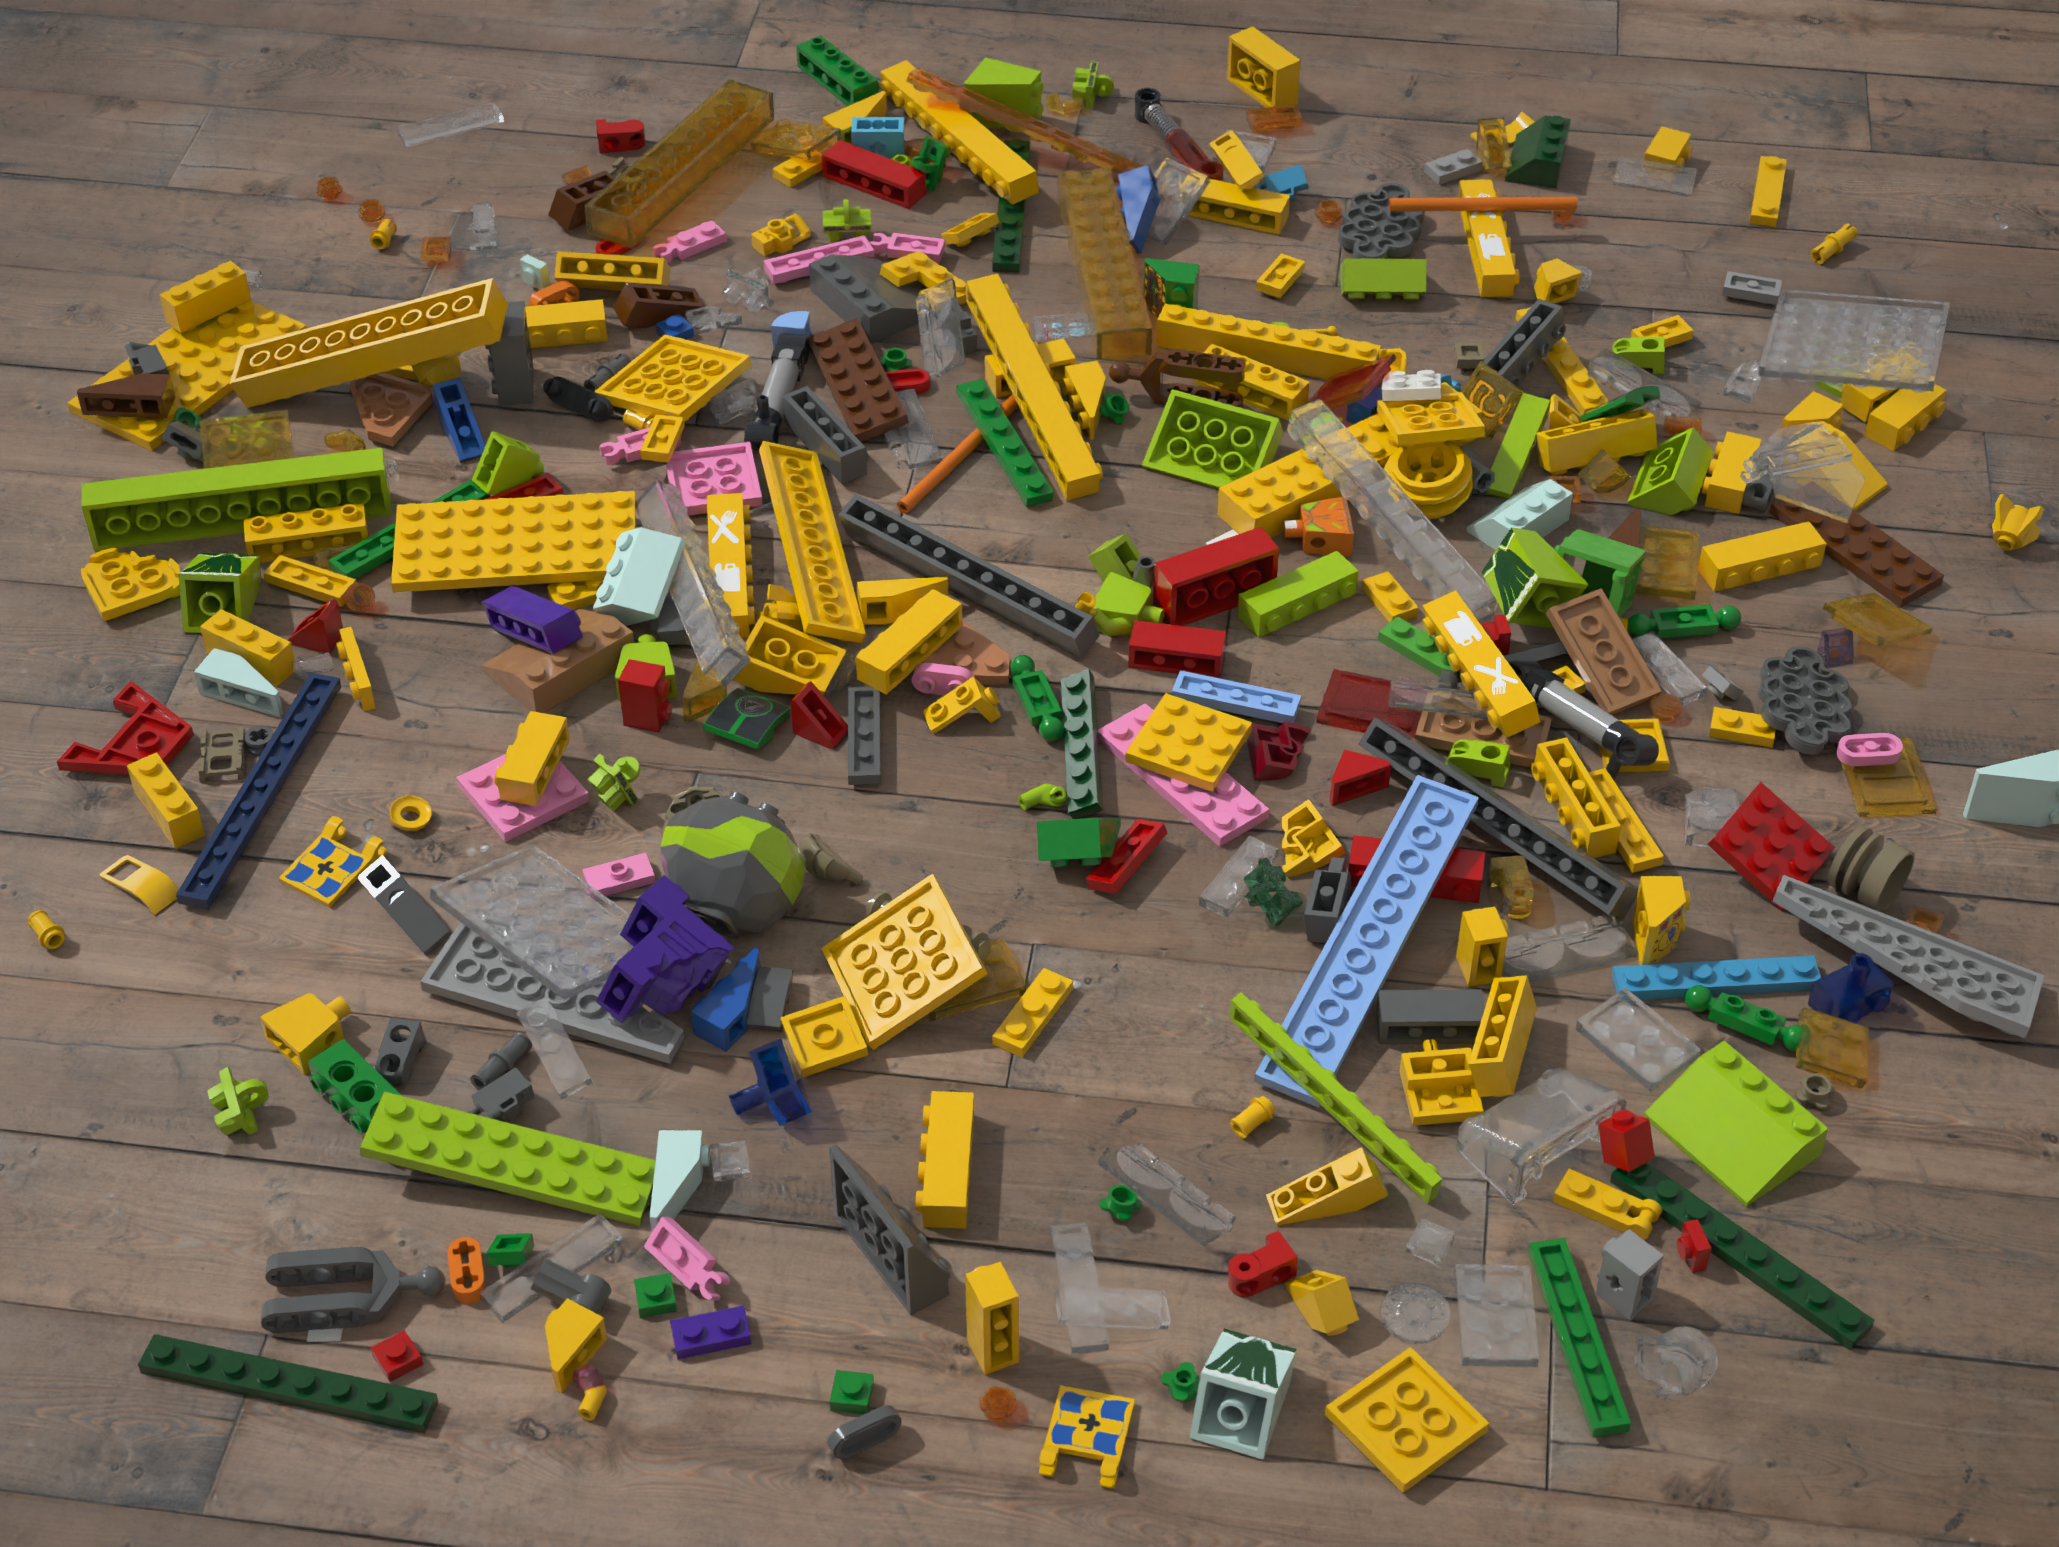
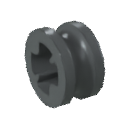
(257, 739)

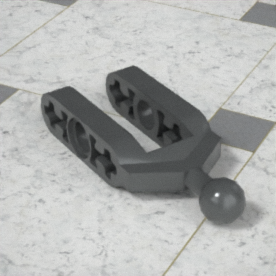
(338, 1309)

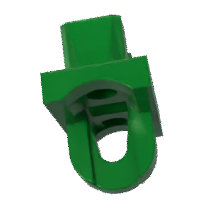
(937, 152)

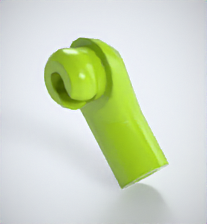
(1045, 795)

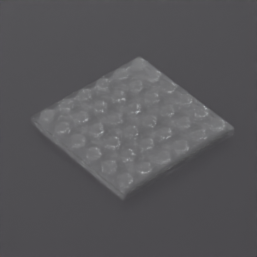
(1855, 340)

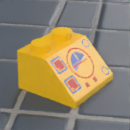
(1659, 916)

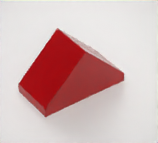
(319, 629)
(816, 718)
(1358, 776)

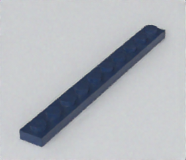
(258, 792)

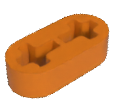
(554, 294)
(460, 1271)

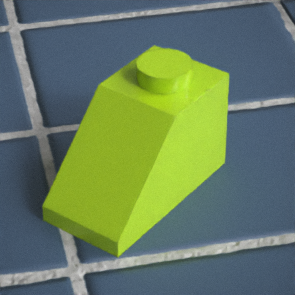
(1116, 556)

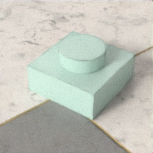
(534, 272)

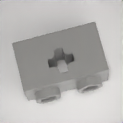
(1629, 1274)

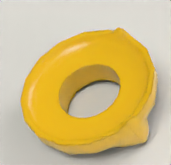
(414, 804)

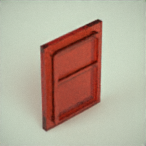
(1353, 384)
(1356, 699)

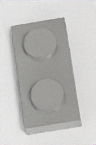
(1453, 166)
(1752, 288)

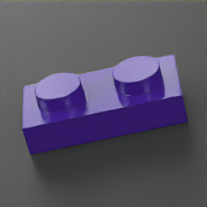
(710, 1332)

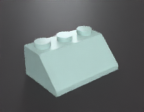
(1534, 508)
(639, 575)

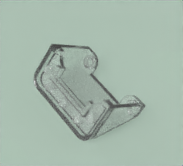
(1535, 1128)

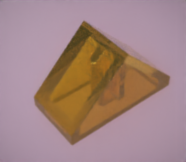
(1492, 143)
(701, 695)

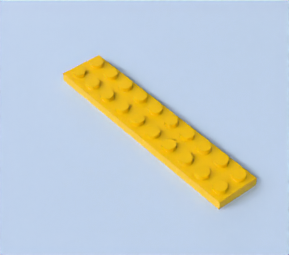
(811, 543)

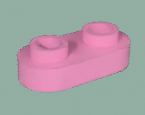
(939, 678)
(1869, 749)

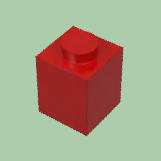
(1626, 1140)

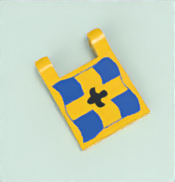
(329, 867)
(1088, 1427)

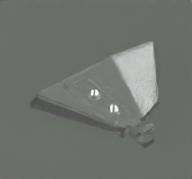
(1808, 470)

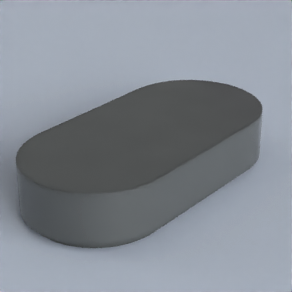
(864, 1432)

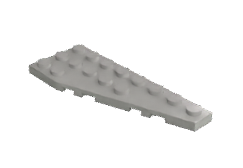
(1947, 970)
(484, 977)

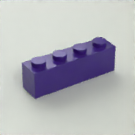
(533, 619)

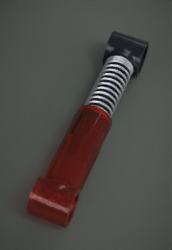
(1177, 141)

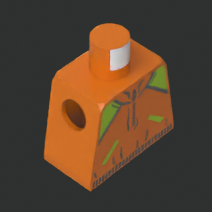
(1323, 527)

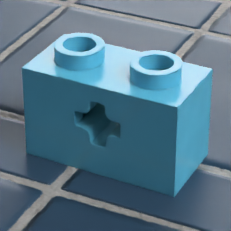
(879, 135)

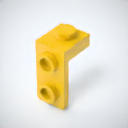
(959, 702)

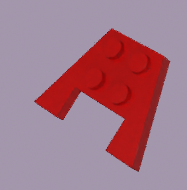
(148, 731)

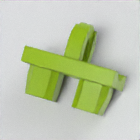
(240, 1106)

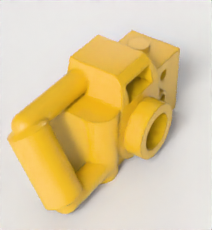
(780, 235)

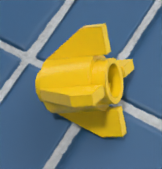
(2015, 524)
(783, 608)

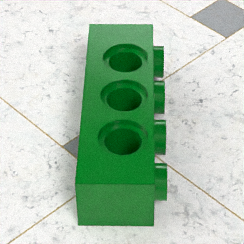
(349, 1083)

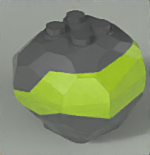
(733, 863)

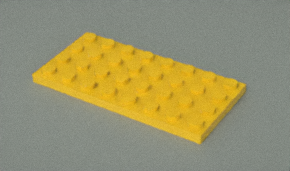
(199, 367)
(508, 540)

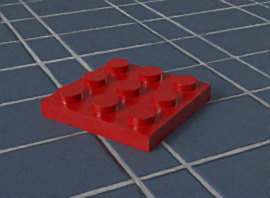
(1770, 841)

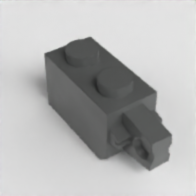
(1327, 900)

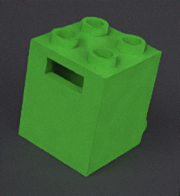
(1607, 566)

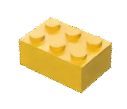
(1263, 68)

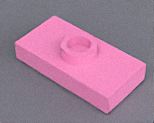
(620, 875)

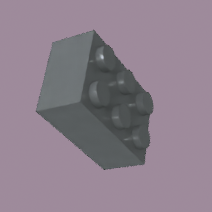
(512, 359)

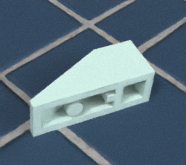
(235, 681)
(677, 1171)

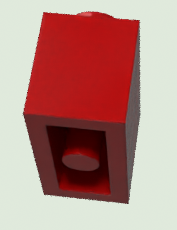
(644, 695)

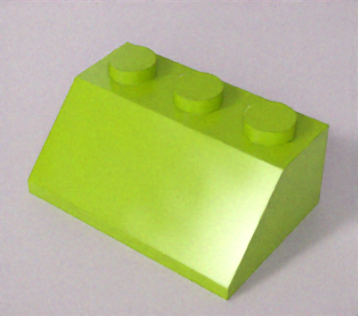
(1383, 278)
(1672, 474)

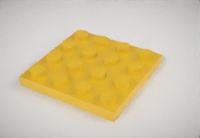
(674, 377)
(903, 961)

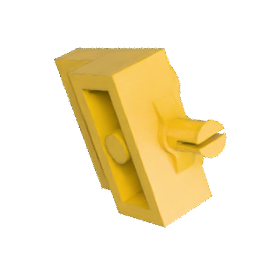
(1439, 1085)

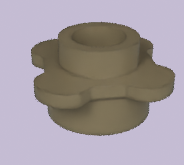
(1815, 1090)

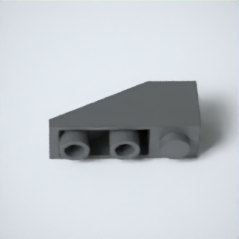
(404, 905)

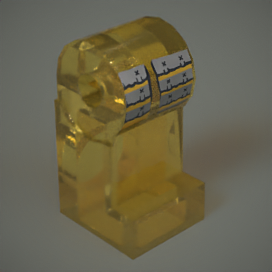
(1515, 884)

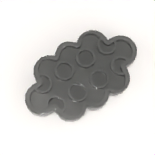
(1375, 231)
(1805, 700)

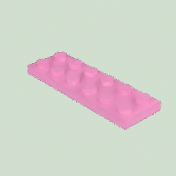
(1218, 814)

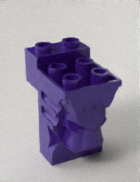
(668, 957)

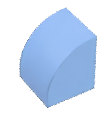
(791, 323)

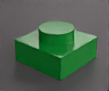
(510, 1249)
(655, 1295)
(851, 1392)

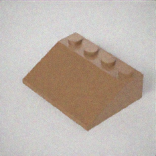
(547, 679)

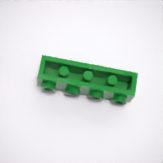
(835, 71)

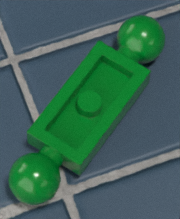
(1684, 621)
(1037, 698)
(1743, 1017)

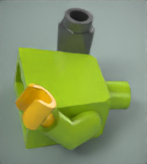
(1123, 601)

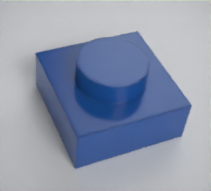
(676, 327)

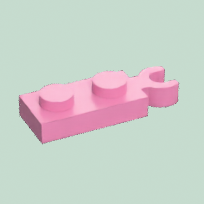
(691, 242)
(903, 245)
(627, 447)
(685, 1258)

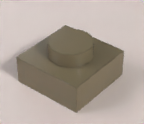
(1468, 354)

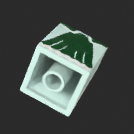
(1242, 1393)

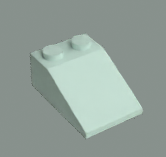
(2017, 792)

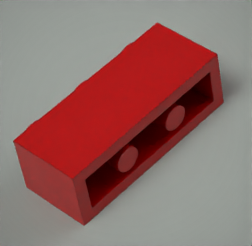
(1176, 649)

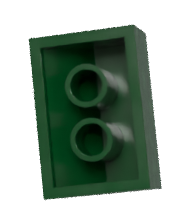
(1539, 152)

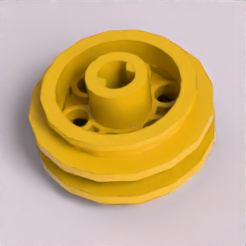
(1432, 476)

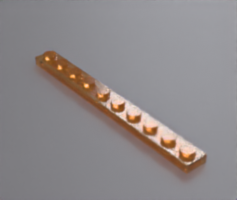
(1019, 122)

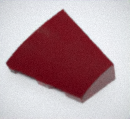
(1275, 750)

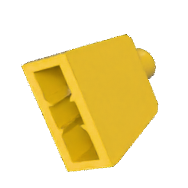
(305, 1028)

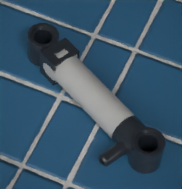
(786, 369)
(1550, 693)

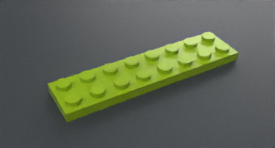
(510, 1158)

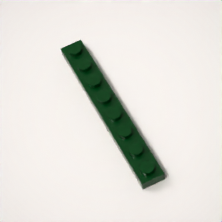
(1011, 218)
(1749, 1255)
(289, 1383)

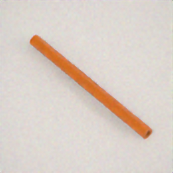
(1483, 204)
(949, 463)

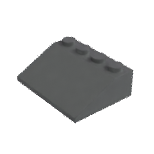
(858, 291)
(886, 1235)

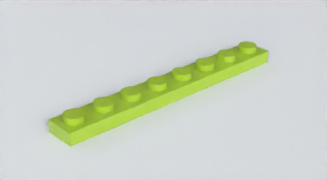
(1340, 1103)

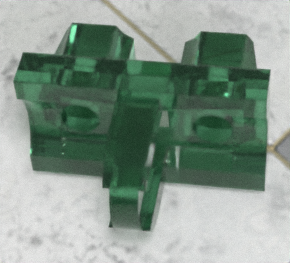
(1269, 879)

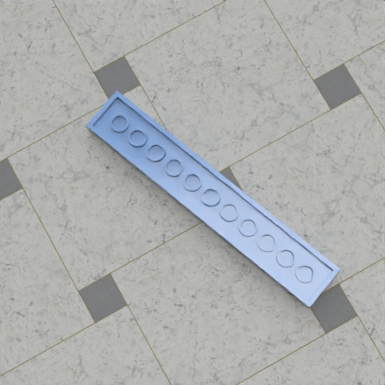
(1372, 929)

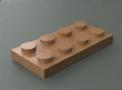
(1603, 652)
(1444, 730)

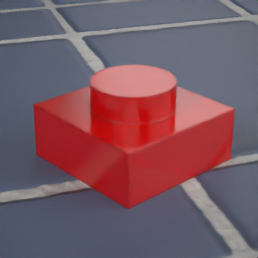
(1694, 1246)
(397, 1356)

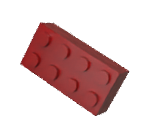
(1213, 576)

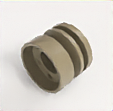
(1870, 867)

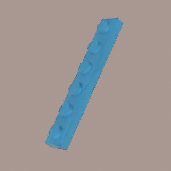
(1725, 976)

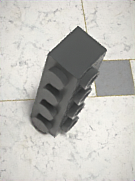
(1528, 341)
(825, 434)

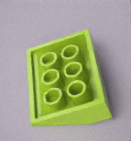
(1211, 440)
(1737, 1124)

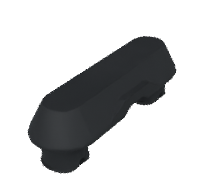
(578, 398)

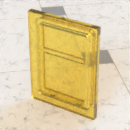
(1876, 619)
(1891, 787)

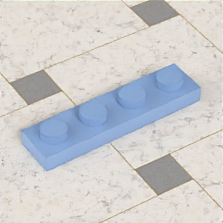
(1237, 697)

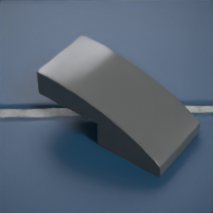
(769, 998)

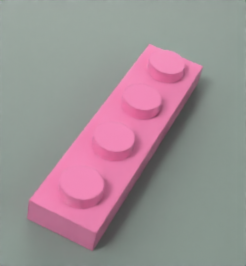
(797, 264)

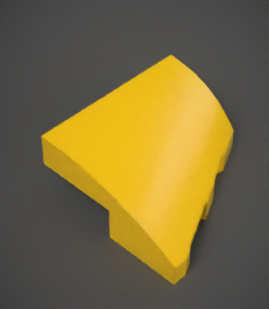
(1307, 841)

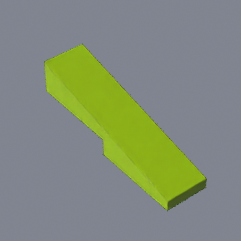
(1517, 444)

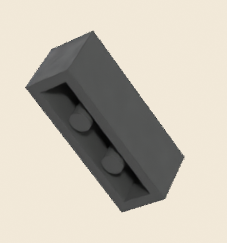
(1429, 1015)

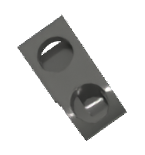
(1758, 494)
(399, 1051)

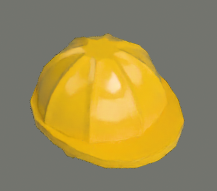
(438, 370)

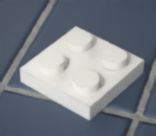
(1402, 387)

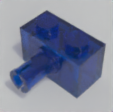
(1852, 990)
(777, 1085)

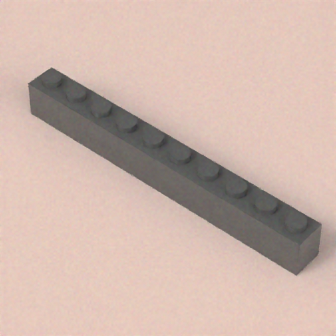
(970, 576)
(1505, 820)

